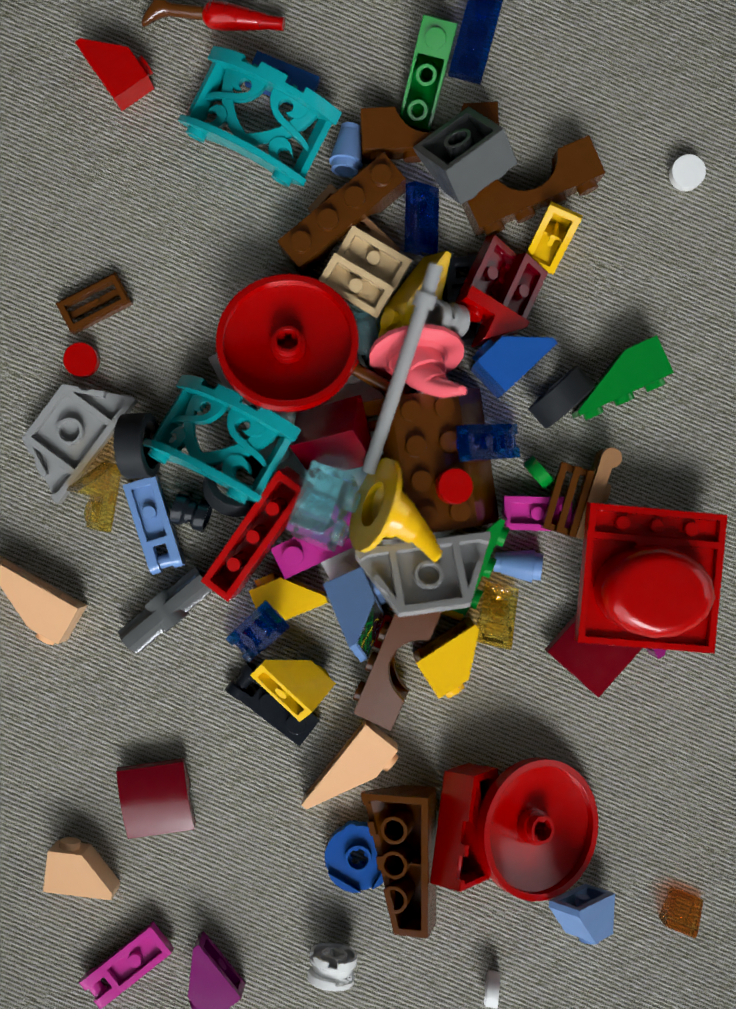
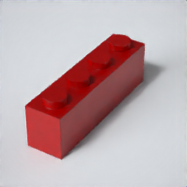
(255, 535)

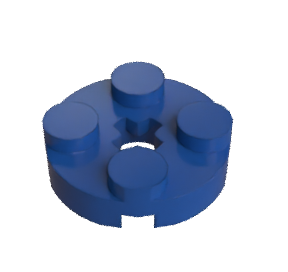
(338, 860)

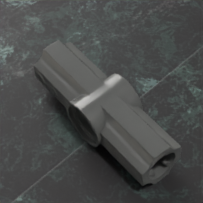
(164, 611)

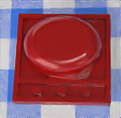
(650, 578)

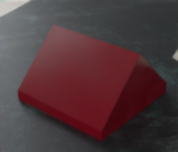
(333, 434)

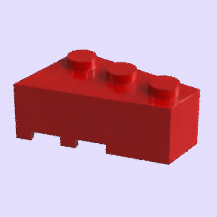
(456, 852)

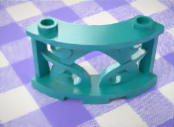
(228, 72)
(179, 431)

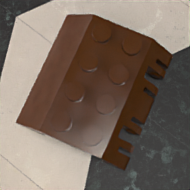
(425, 446)

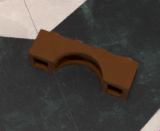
(387, 133)
(573, 170)
(362, 196)
(384, 692)

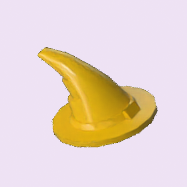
(389, 513)

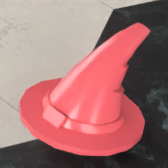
(435, 355)

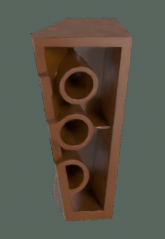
(404, 838)

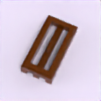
(100, 315)
(580, 503)

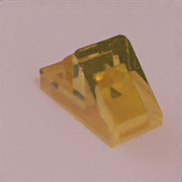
(103, 487)
(497, 615)

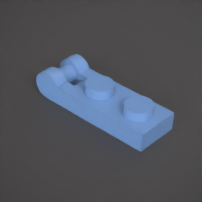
(153, 524)

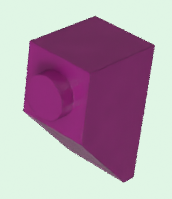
(212, 977)

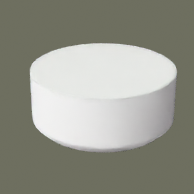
(687, 172)
(492, 988)

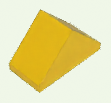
(553, 236)

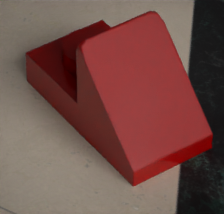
(493, 316)

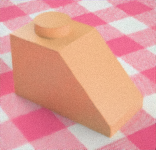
(78, 871)

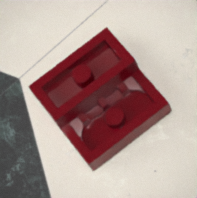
(506, 276)
(590, 663)
(155, 798)

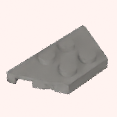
(73, 433)
(417, 584)

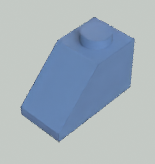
(585, 913)

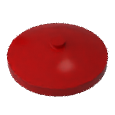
(287, 342)
(537, 829)

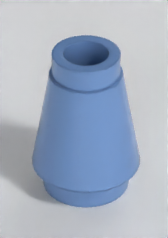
(347, 151)
(520, 564)

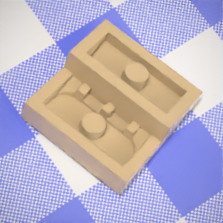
(365, 271)

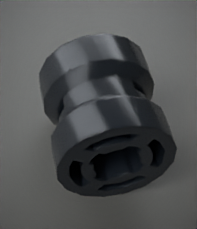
(188, 509)

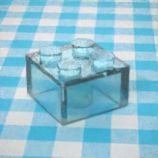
(324, 507)

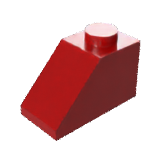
(118, 70)

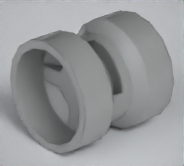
(451, 315)

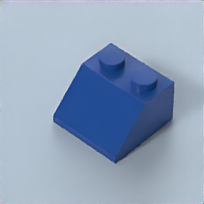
(507, 360)

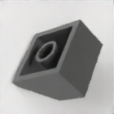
(466, 154)

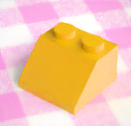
(449, 658)

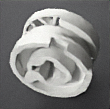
(332, 967)

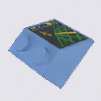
(357, 610)

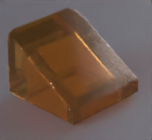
(682, 912)

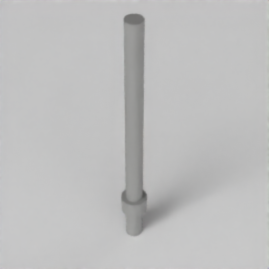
(424, 301)

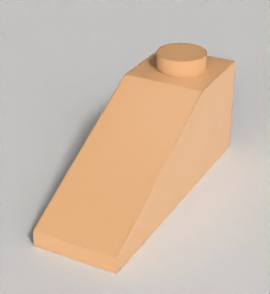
(40, 604)
(356, 763)

